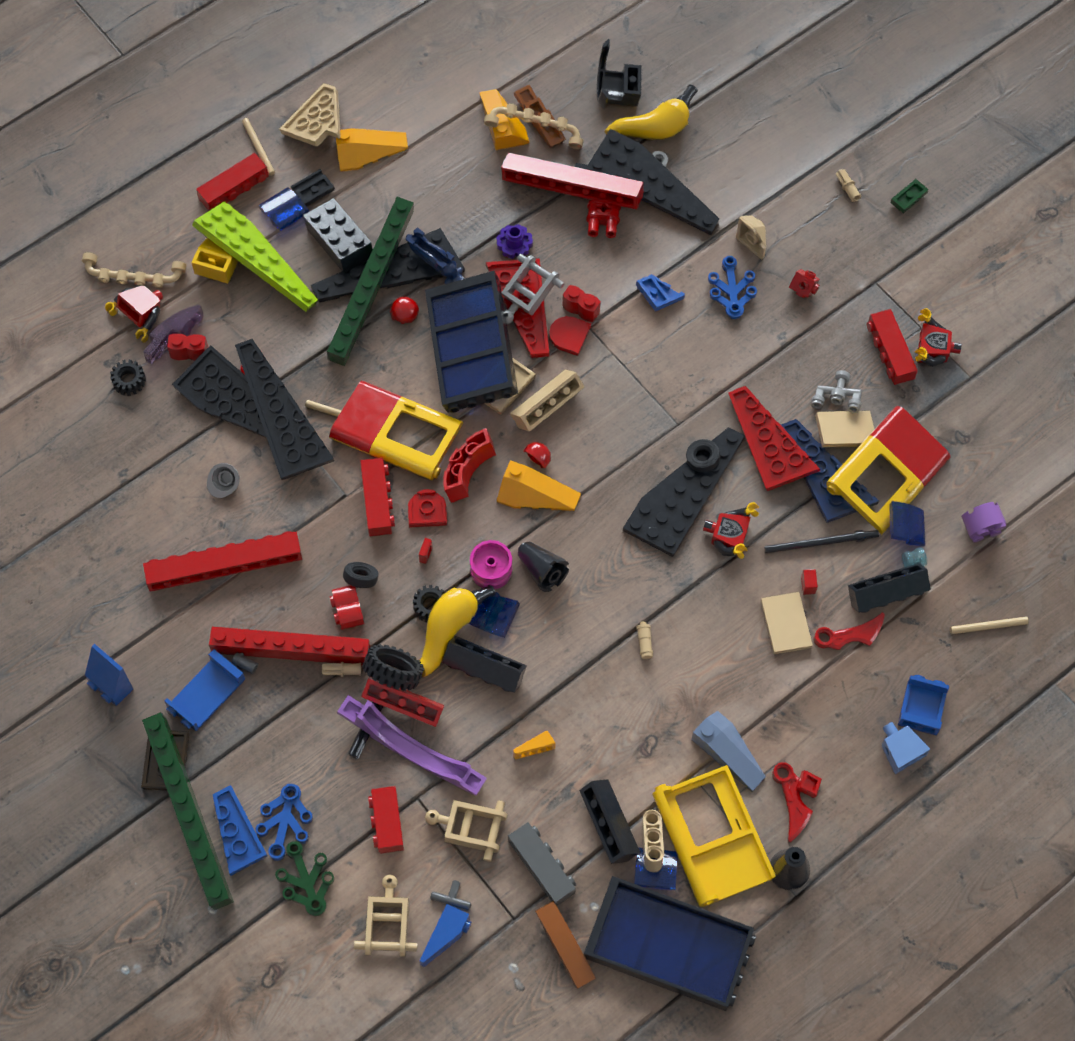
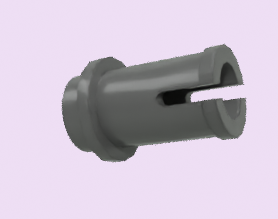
(244, 663)

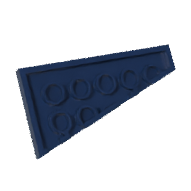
(830, 506)

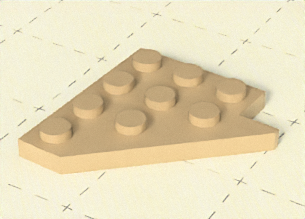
(315, 118)

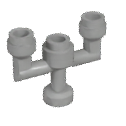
(838, 393)

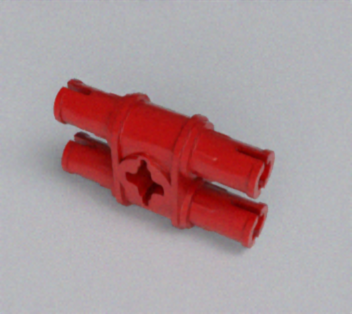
(602, 214)

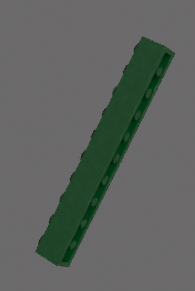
(370, 281)
(188, 811)

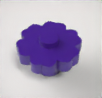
(514, 241)

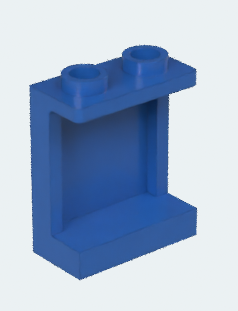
(923, 704)

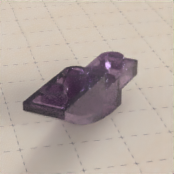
(176, 324)

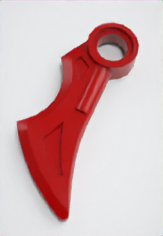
(863, 633)
(798, 812)

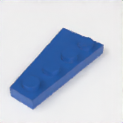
(238, 836)

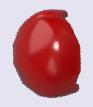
(404, 310)
(538, 453)

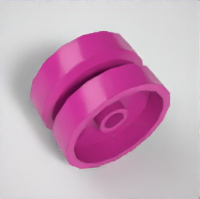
(491, 564)

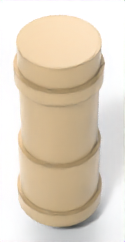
(644, 638)

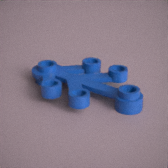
(732, 289)
(284, 818)

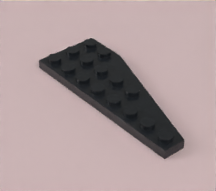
(661, 189)
(220, 390)
(674, 504)

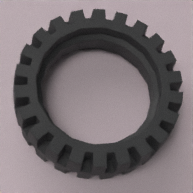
(409, 668)

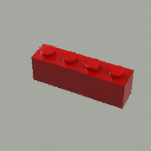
(232, 182)
(892, 347)
(376, 497)
(403, 702)

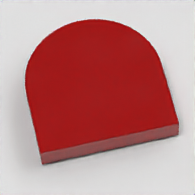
(569, 334)
(427, 509)

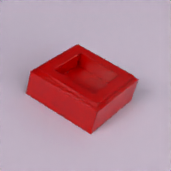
(425, 551)
(808, 784)

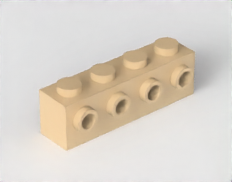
(547, 400)

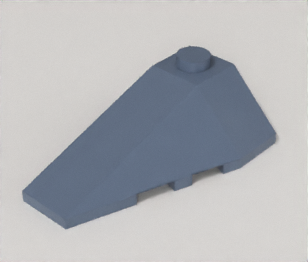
(724, 744)

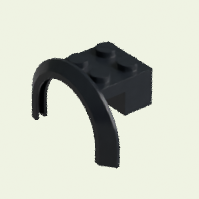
(617, 86)

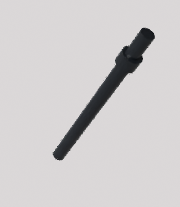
(858, 536)

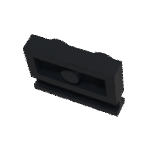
(313, 187)

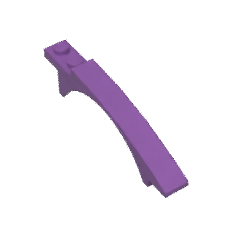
(382, 730)

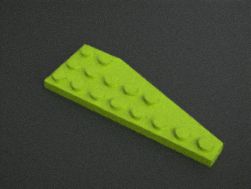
(248, 246)

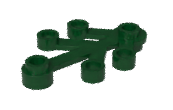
(307, 881)

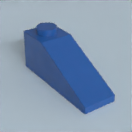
(447, 931)

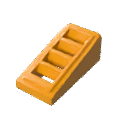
(536, 745)

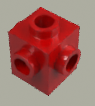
(804, 283)

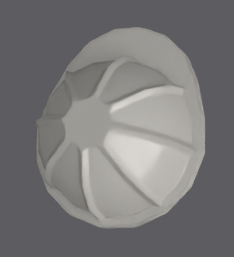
(222, 480)

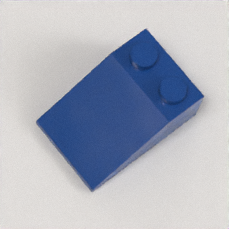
(107, 676)

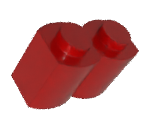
(581, 303)
(186, 347)
(347, 606)

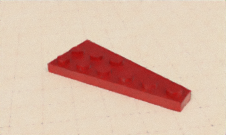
(530, 328)
(772, 447)

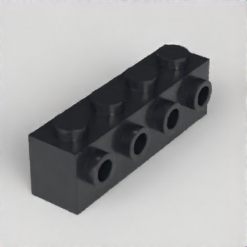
(889, 588)
(484, 664)
(609, 821)

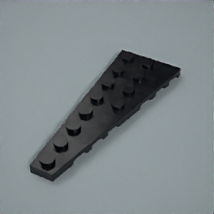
(403, 270)
(288, 431)

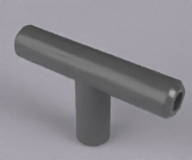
(451, 898)

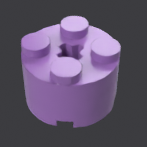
(983, 521)

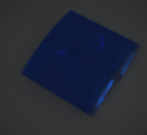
(284, 208)
(907, 523)
(495, 615)
(662, 879)

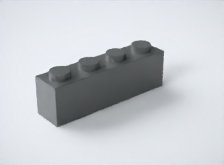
(541, 863)

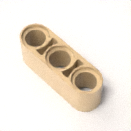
(652, 832)

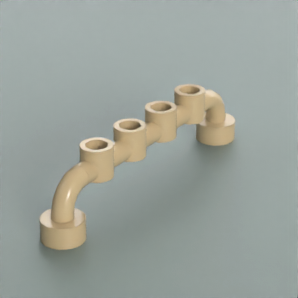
(544, 120)
(139, 277)

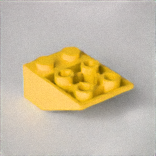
(213, 262)

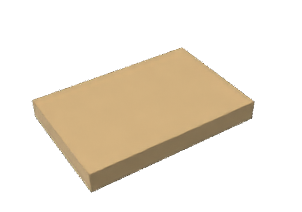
(523, 378)
(844, 428)
(786, 623)

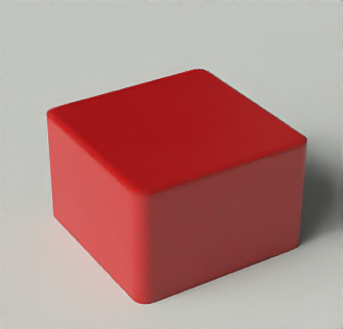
(809, 582)

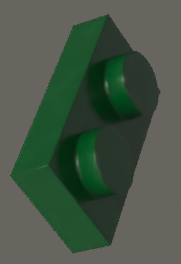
(909, 196)

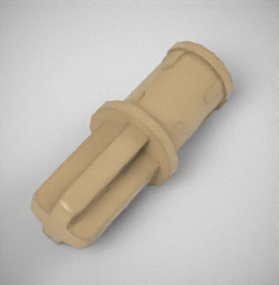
(848, 185)
(341, 669)

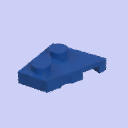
(657, 292)

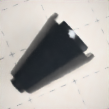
(543, 566)
(790, 868)

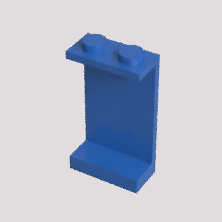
(205, 692)

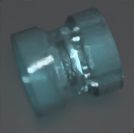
(914, 557)

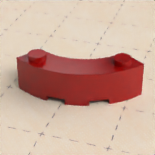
(464, 463)

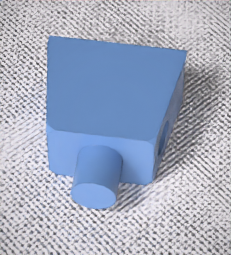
(903, 747)

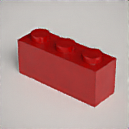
(386, 820)

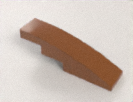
(528, 99)
(565, 944)

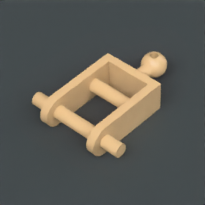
(470, 809)
(387, 901)

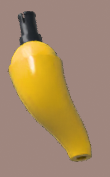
(660, 123)
(446, 618)

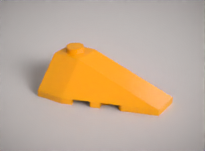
(509, 131)
(364, 146)
(530, 488)

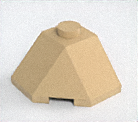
(752, 234)

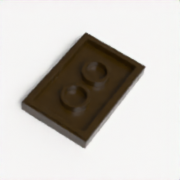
(152, 776)

